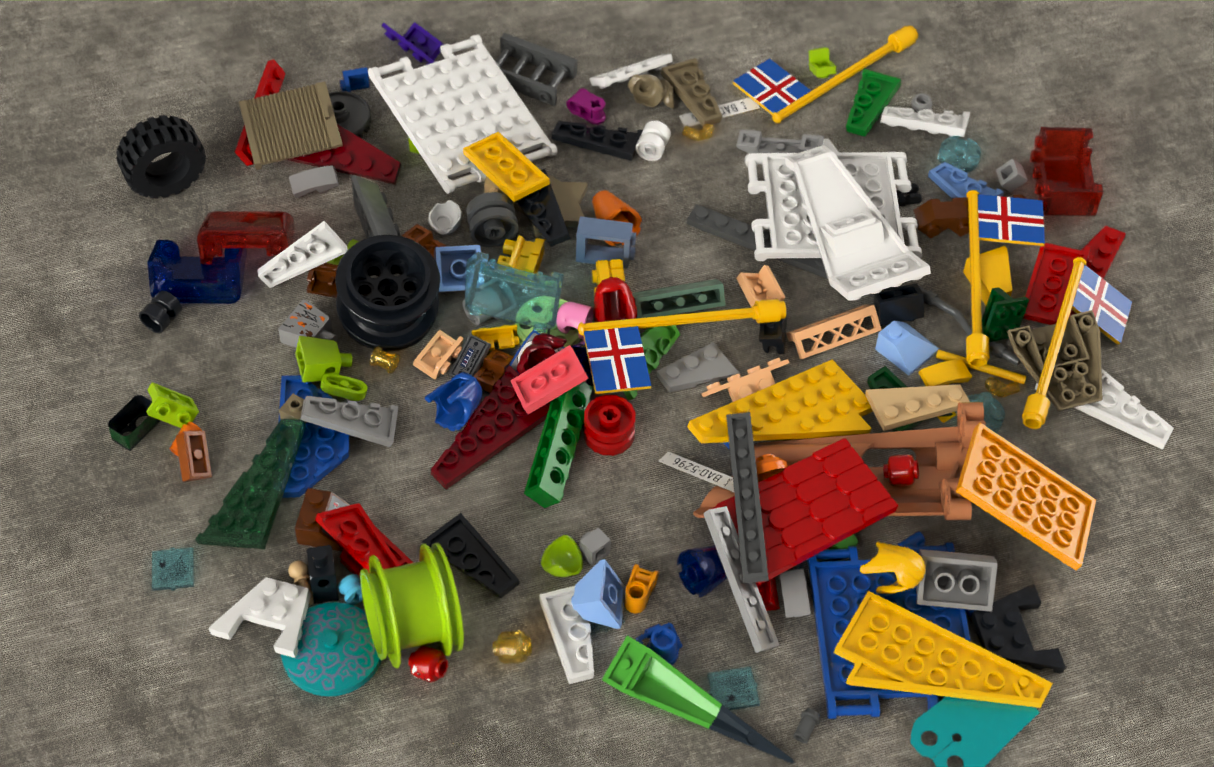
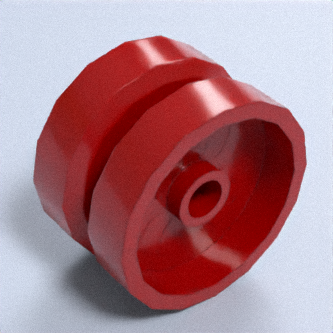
(609, 425)

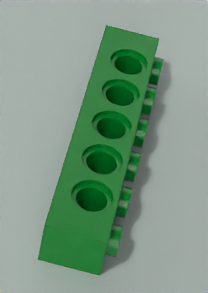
(557, 446)

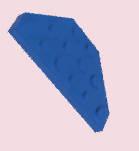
(320, 447)

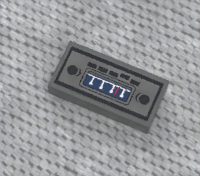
(471, 356)

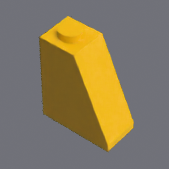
(993, 272)

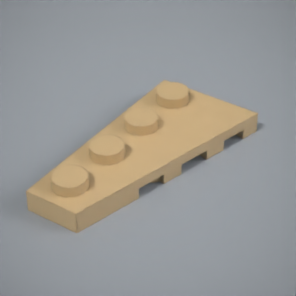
(913, 404)

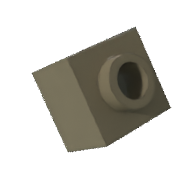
(292, 408)

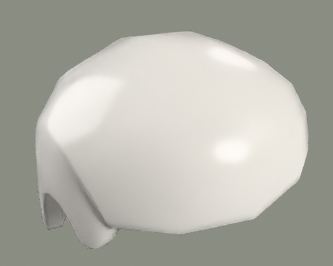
(445, 217)

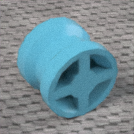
(351, 588)

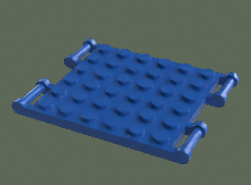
(836, 595)

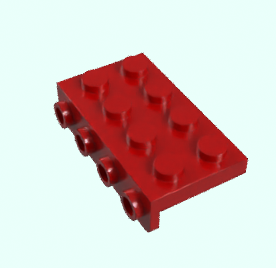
(1050, 281)

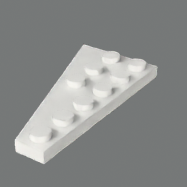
(1127, 414)

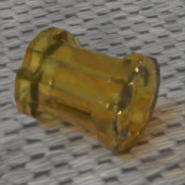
(384, 360)

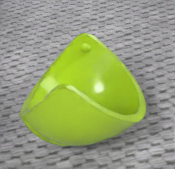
(562, 557)

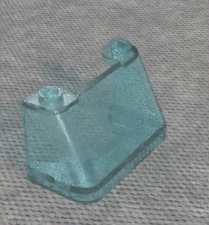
(511, 293)

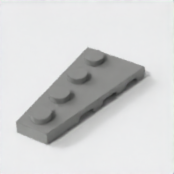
(361, 421)

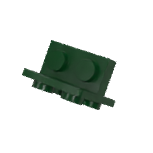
(1002, 314)

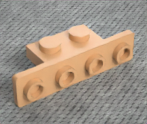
(743, 386)

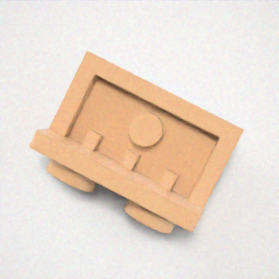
(760, 286)
(437, 354)

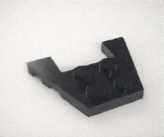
(1006, 634)

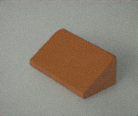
(193, 455)

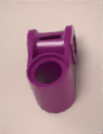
(587, 106)

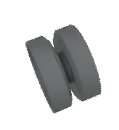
(491, 219)

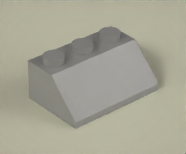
(957, 580)

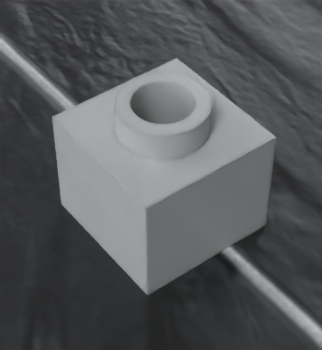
(1011, 175)
(594, 546)

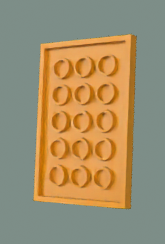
(1027, 496)

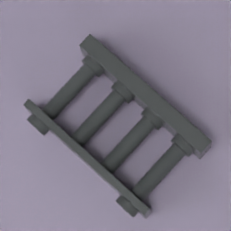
(541, 57)

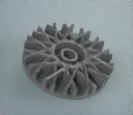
(351, 112)

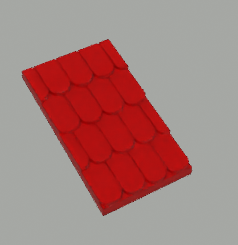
(816, 505)

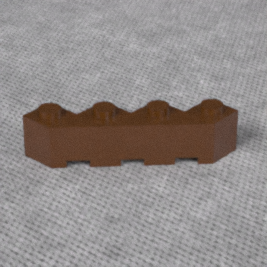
(938, 216)

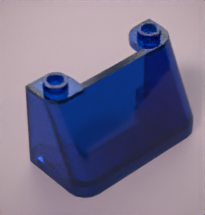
(195, 281)

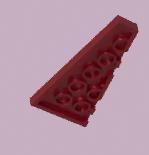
(355, 158)
(489, 430)

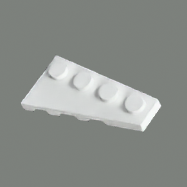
(569, 634)

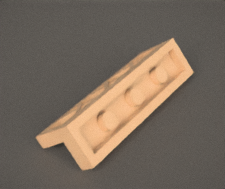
(828, 324)

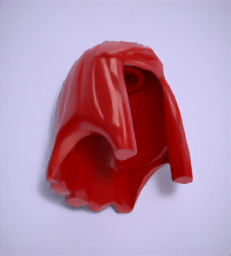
(614, 301)

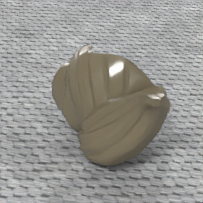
(651, 91)

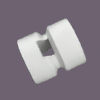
(653, 141)

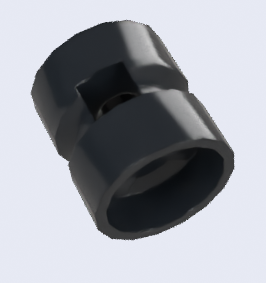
(160, 311)

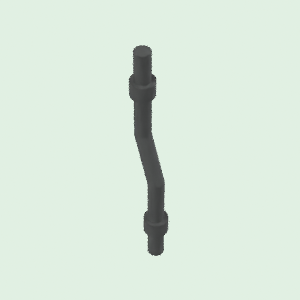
(999, 349)

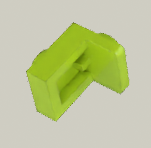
(820, 62)

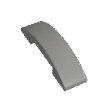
(753, 142)

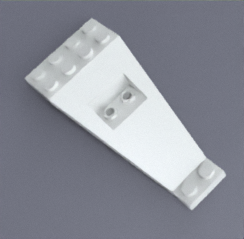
(851, 234)

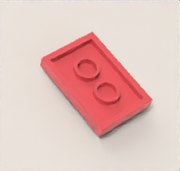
(549, 379)

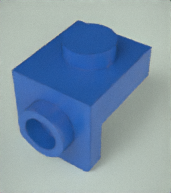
(355, 79)

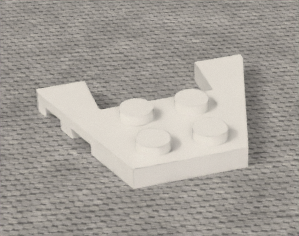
(271, 605)

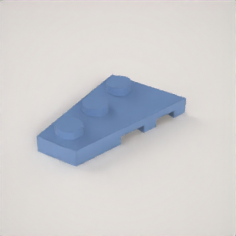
(957, 183)

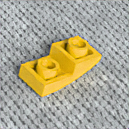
(945, 373)

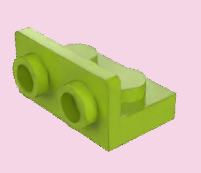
(171, 406)

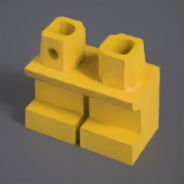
(524, 254)

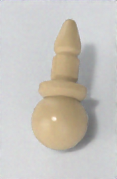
(298, 571)

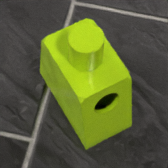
(319, 357)

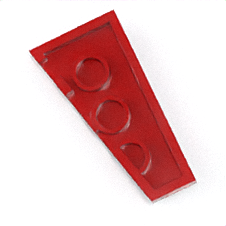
(1105, 248)
(357, 535)

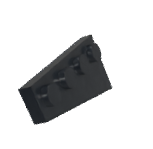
(598, 139)
(545, 214)
(473, 556)

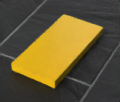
(506, 166)

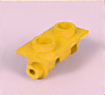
(505, 336)

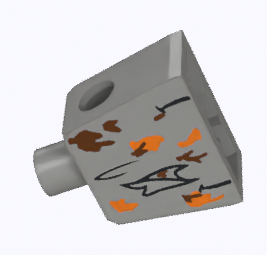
(308, 322)

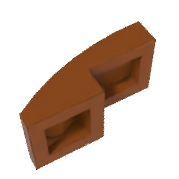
(423, 237)
(493, 369)

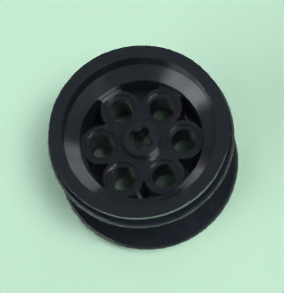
(389, 313)

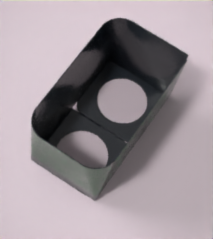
(128, 415)

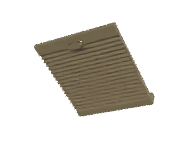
(290, 124)

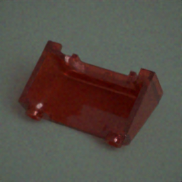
(244, 230)

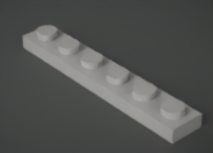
(746, 594)

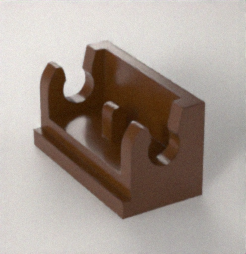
(322, 280)

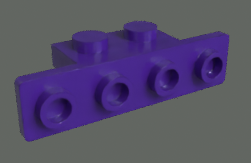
(417, 40)

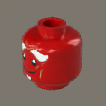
(428, 664)

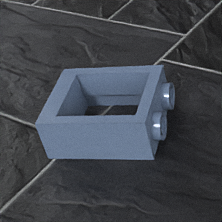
(608, 231)

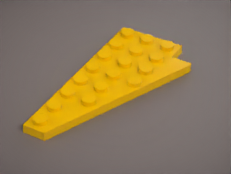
(801, 407)
(916, 656)

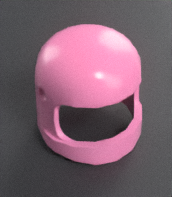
(571, 314)

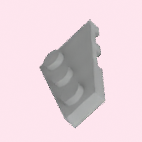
(698, 367)

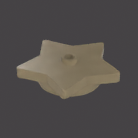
(568, 197)

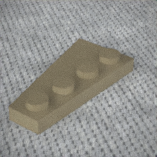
(693, 91)

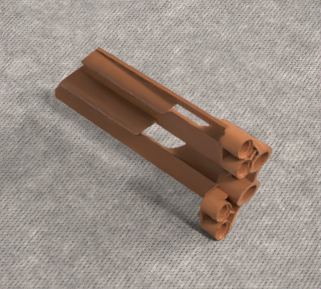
(939, 458)

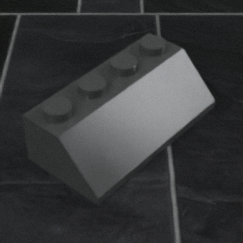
(372, 208)

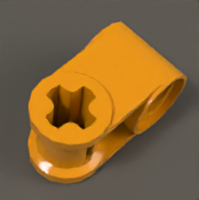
(640, 585)

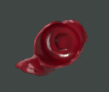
(541, 348)

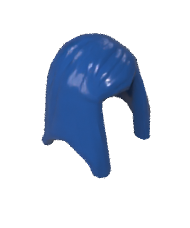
(456, 400)

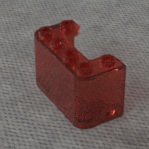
(1065, 172)

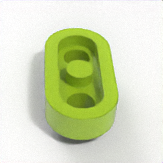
(343, 386)

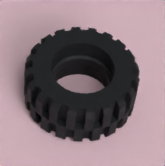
(156, 138)

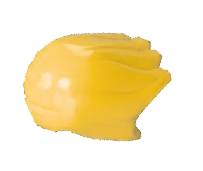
(905, 562)

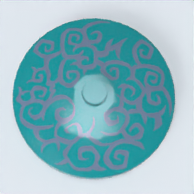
(334, 651)

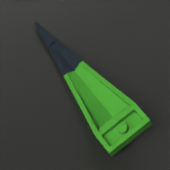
(652, 679)

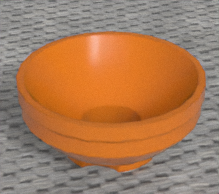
(769, 465)

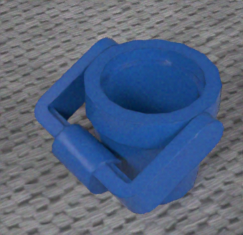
(663, 641)

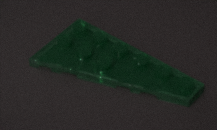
(257, 494)

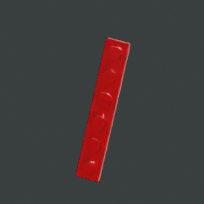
(269, 84)

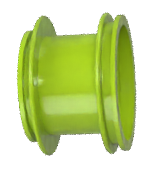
(412, 605)

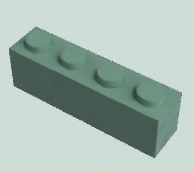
(679, 298)

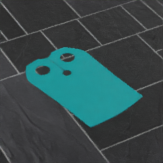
(982, 725)

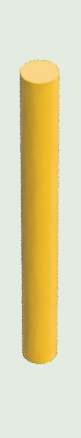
(989, 369)

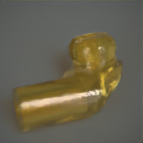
(699, 135)
(999, 388)

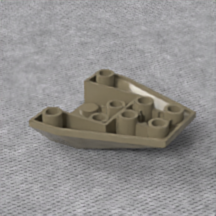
(1078, 364)

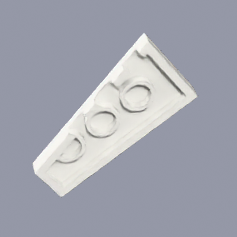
(624, 73)
(926, 120)
(306, 253)

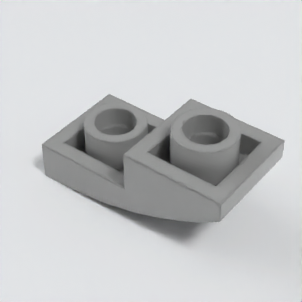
(314, 179)
(795, 593)

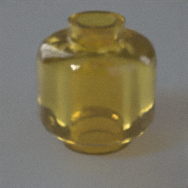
(512, 647)

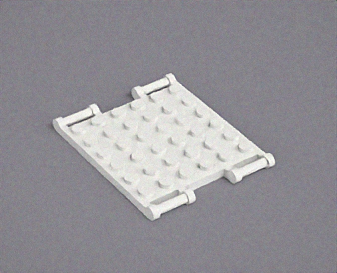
(457, 105)
(787, 216)

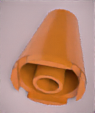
(612, 208)

